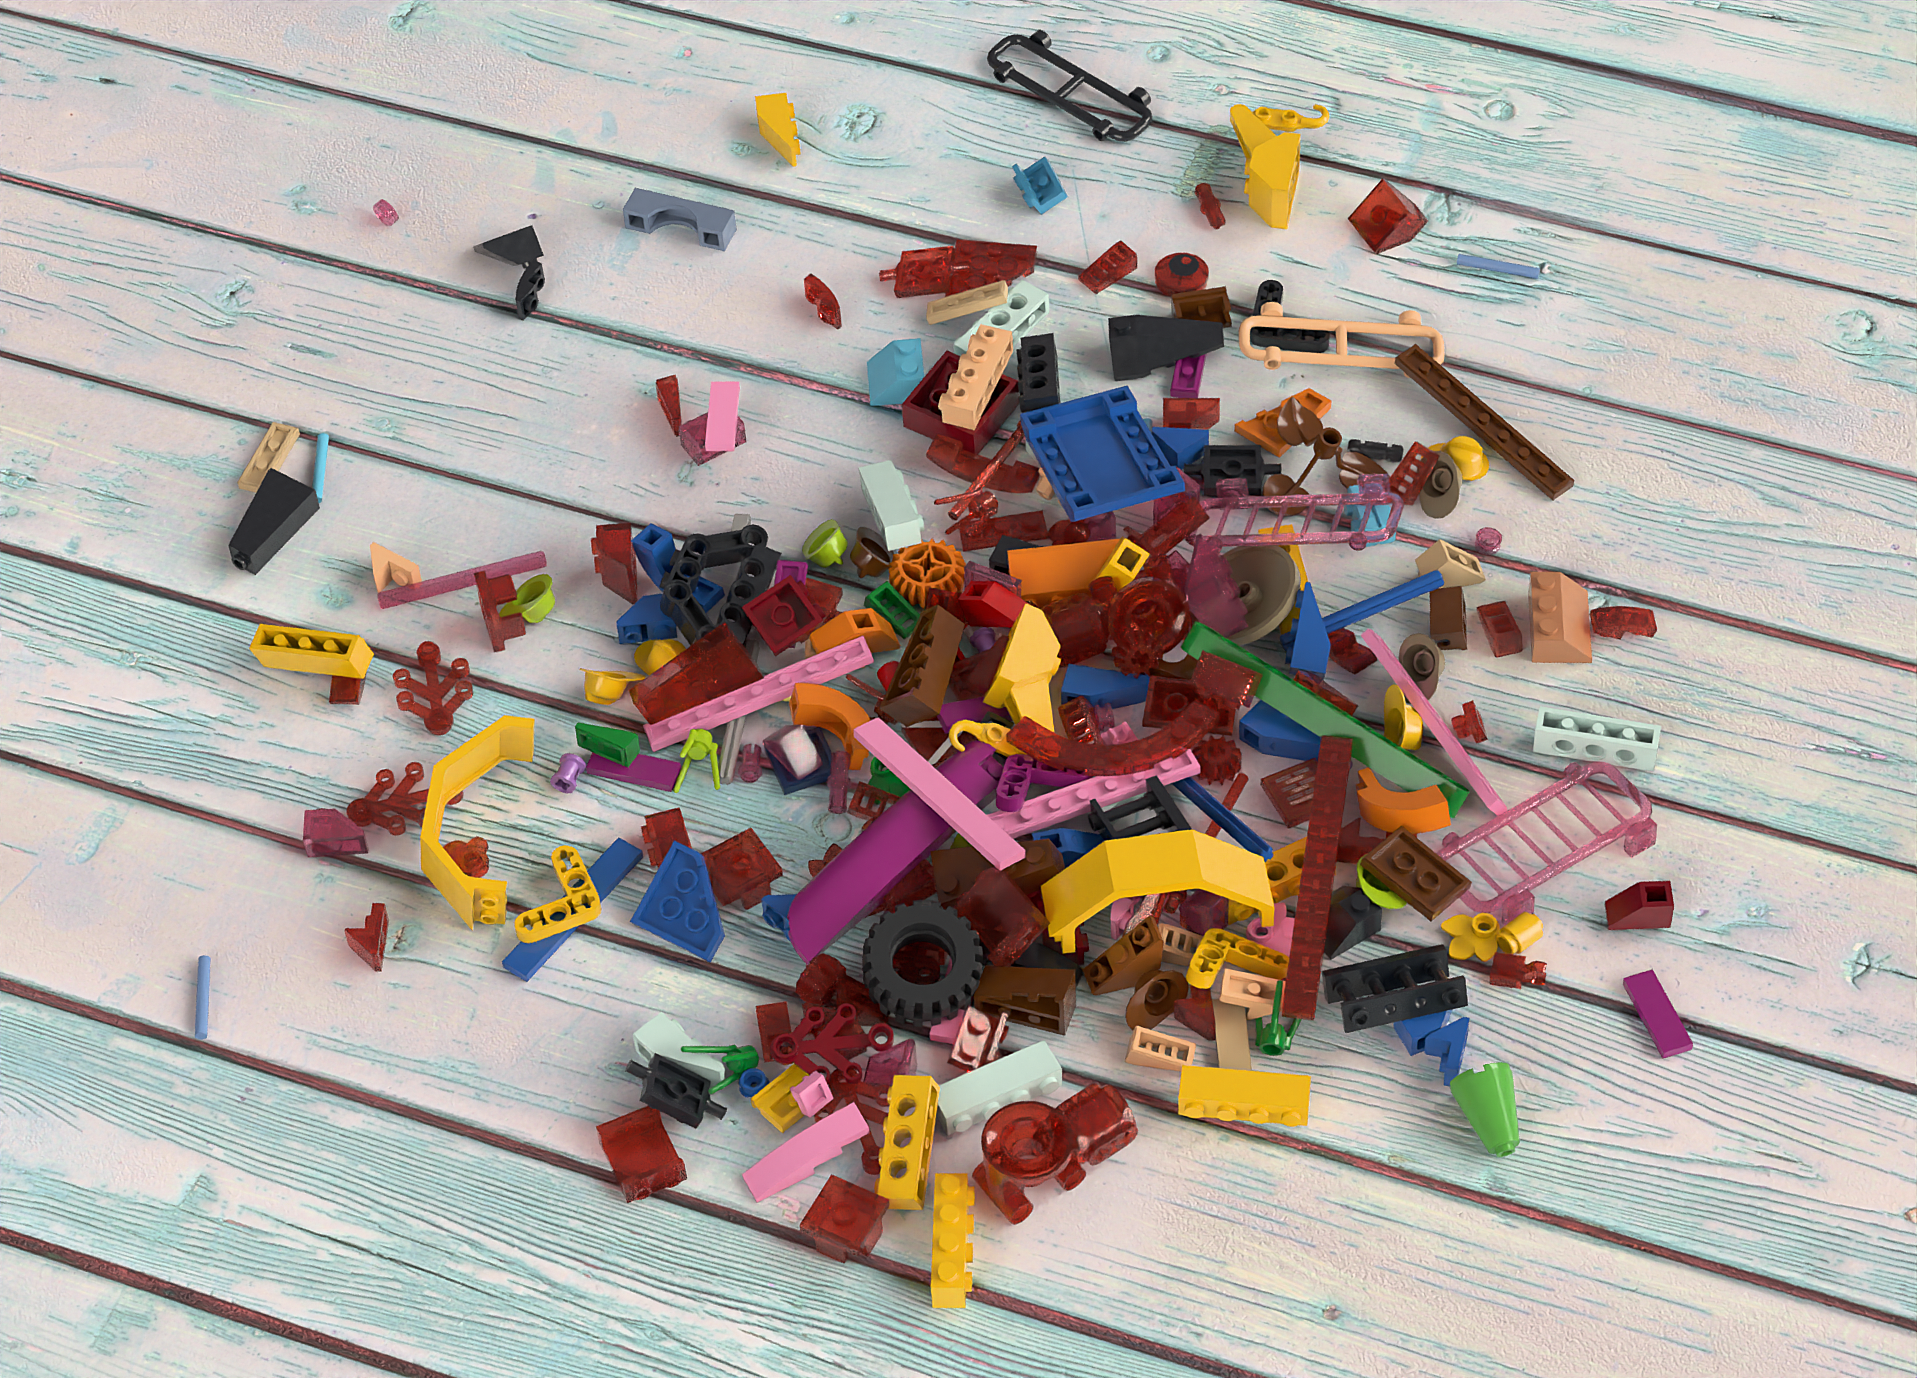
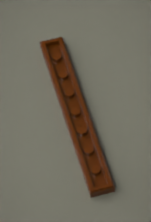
(1484, 422)

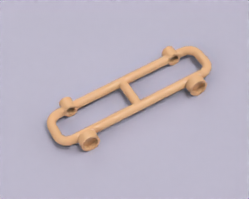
(1272, 316)

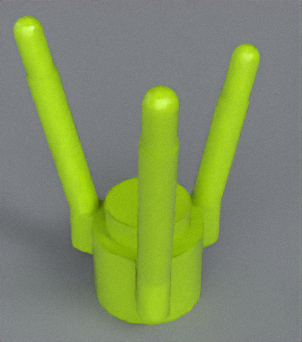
(698, 747)

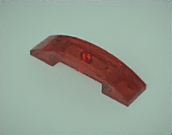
(951, 457)

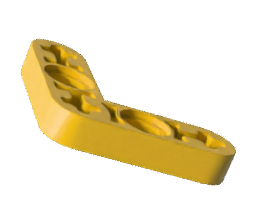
(574, 898)
(1228, 947)

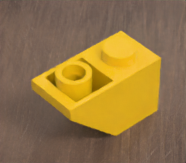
(1123, 563)

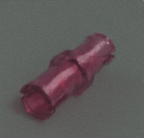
(839, 782)

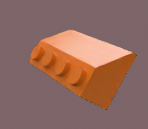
(1058, 570)

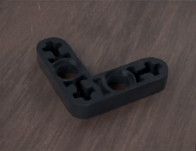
(1268, 338)

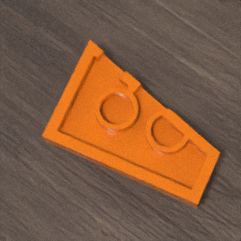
(1264, 430)

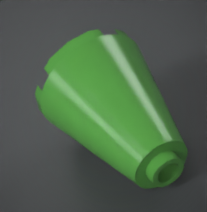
(1490, 1106)

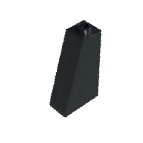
(271, 520)

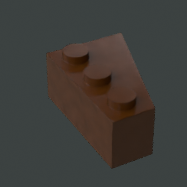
(1029, 996)

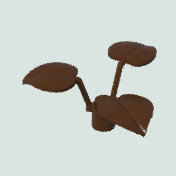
(1301, 425)

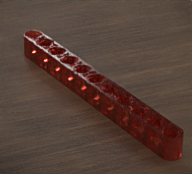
(1317, 878)

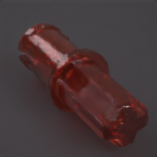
(1210, 205)

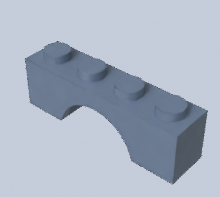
(651, 210)

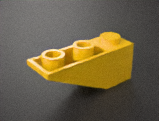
(776, 126)

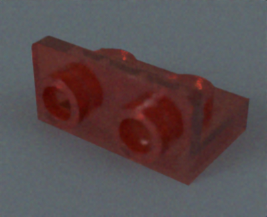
(977, 1040)

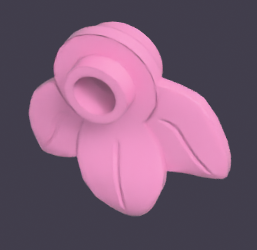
(1277, 936)

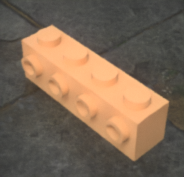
(976, 376)

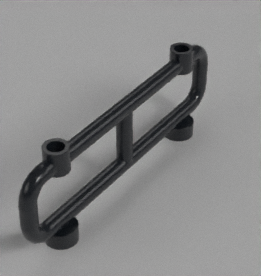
(1039, 44)

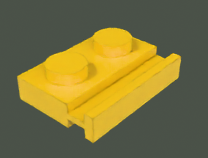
(777, 1101)

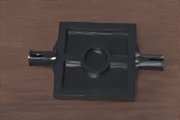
(1232, 463)
(675, 1090)

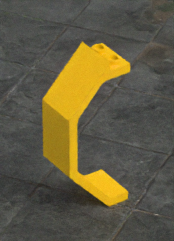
(1151, 867)
(470, 896)

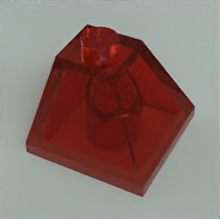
(1387, 218)

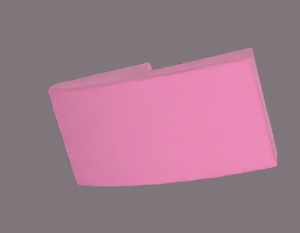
(1121, 914)

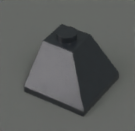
(513, 248)
(1350, 920)

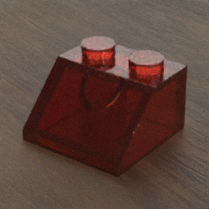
(616, 559)

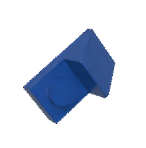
(1449, 1045)

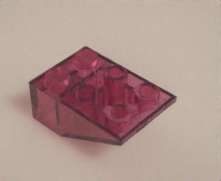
(1212, 590)

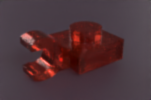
(1512, 970)

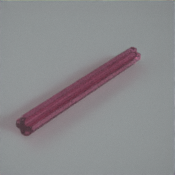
(460, 579)

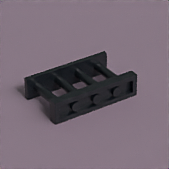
(1156, 798)
(1391, 973)

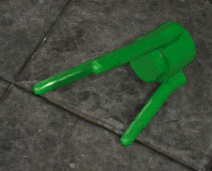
(1273, 1039)
(737, 1060)

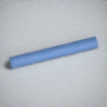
(1498, 266)
(202, 997)

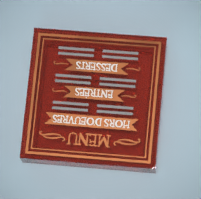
(1292, 791)

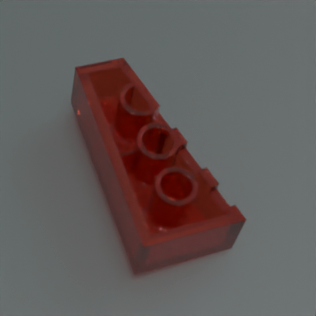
(696, 675)

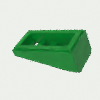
(888, 592)
(609, 743)

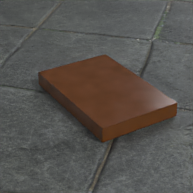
(1416, 873)

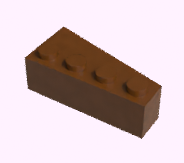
(924, 668)
(958, 868)

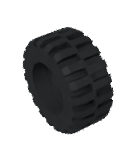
(928, 925)

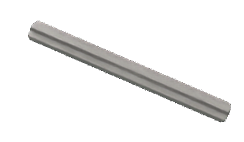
(734, 732)

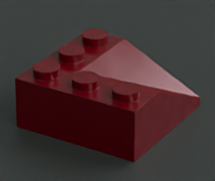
(924, 417)

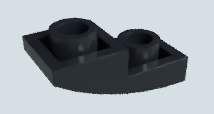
(526, 293)

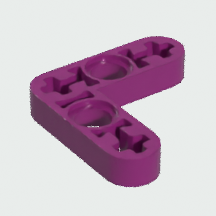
(1021, 771)

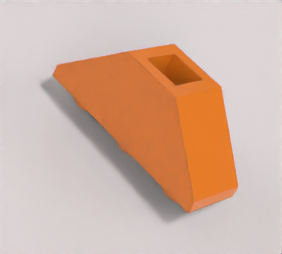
(852, 625)

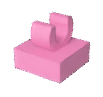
(1118, 735)
(812, 1094)

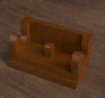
(1203, 305)
(1448, 617)

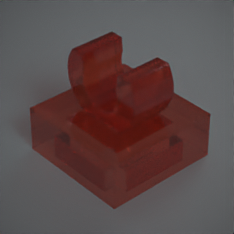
(1470, 723)

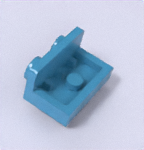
(1040, 184)

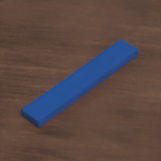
(605, 876)

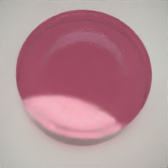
(385, 212)

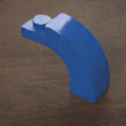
(654, 551)

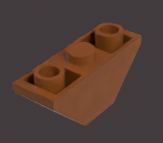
(1126, 959)

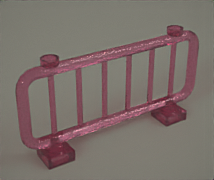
(1233, 494)
(1639, 834)

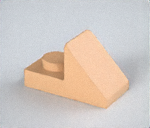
(391, 566)
(1249, 991)

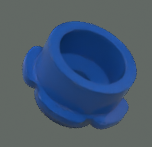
(751, 1077)

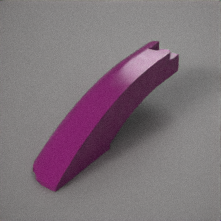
(884, 855)

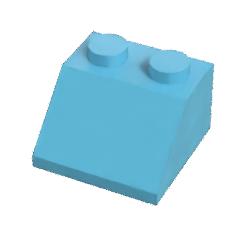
(895, 372)

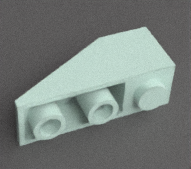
(666, 1039)

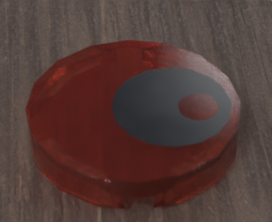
(1181, 273)

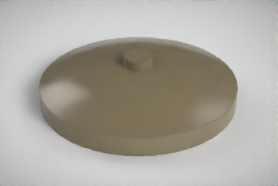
(1267, 588)

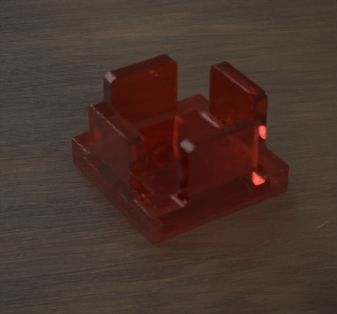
(493, 593)
(741, 869)
(845, 1219)

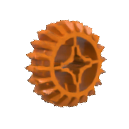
(924, 567)

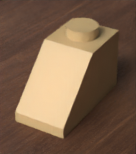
(1453, 563)

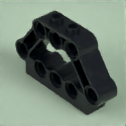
(718, 551)

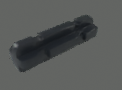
(1376, 450)

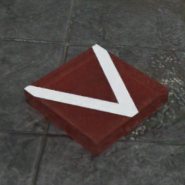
(932, 742)

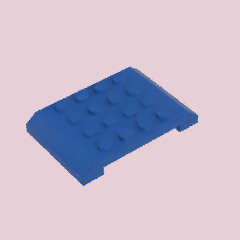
(1099, 454)

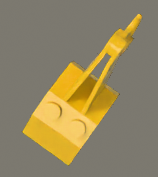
(1272, 159)
(1019, 682)

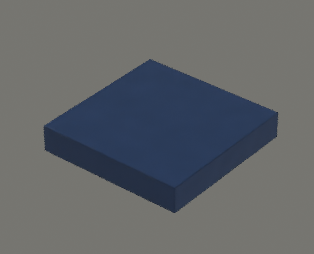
(788, 781)

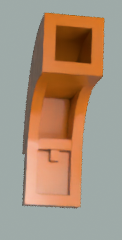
(832, 711)
(1388, 810)

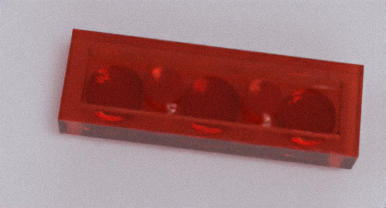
(1025, 526)

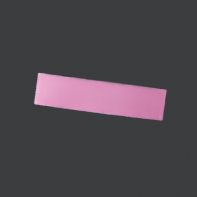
(804, 1151)

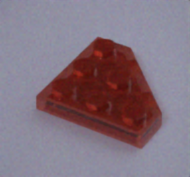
(991, 263)

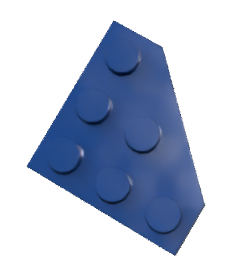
(682, 904)

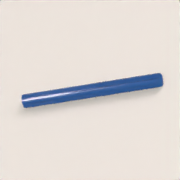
(1375, 604)
(1224, 817)

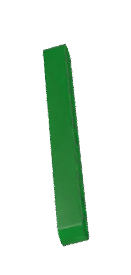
(1327, 719)

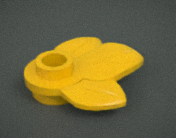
(1469, 938)

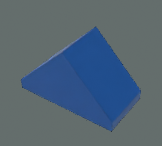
(1181, 444)

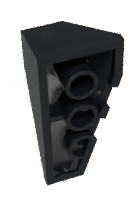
(1151, 342)

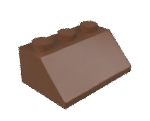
(1558, 619)

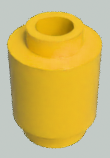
(1519, 933)

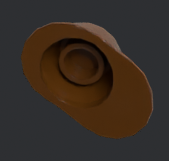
(870, 553)
(1155, 998)

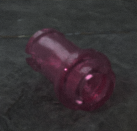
(750, 767)

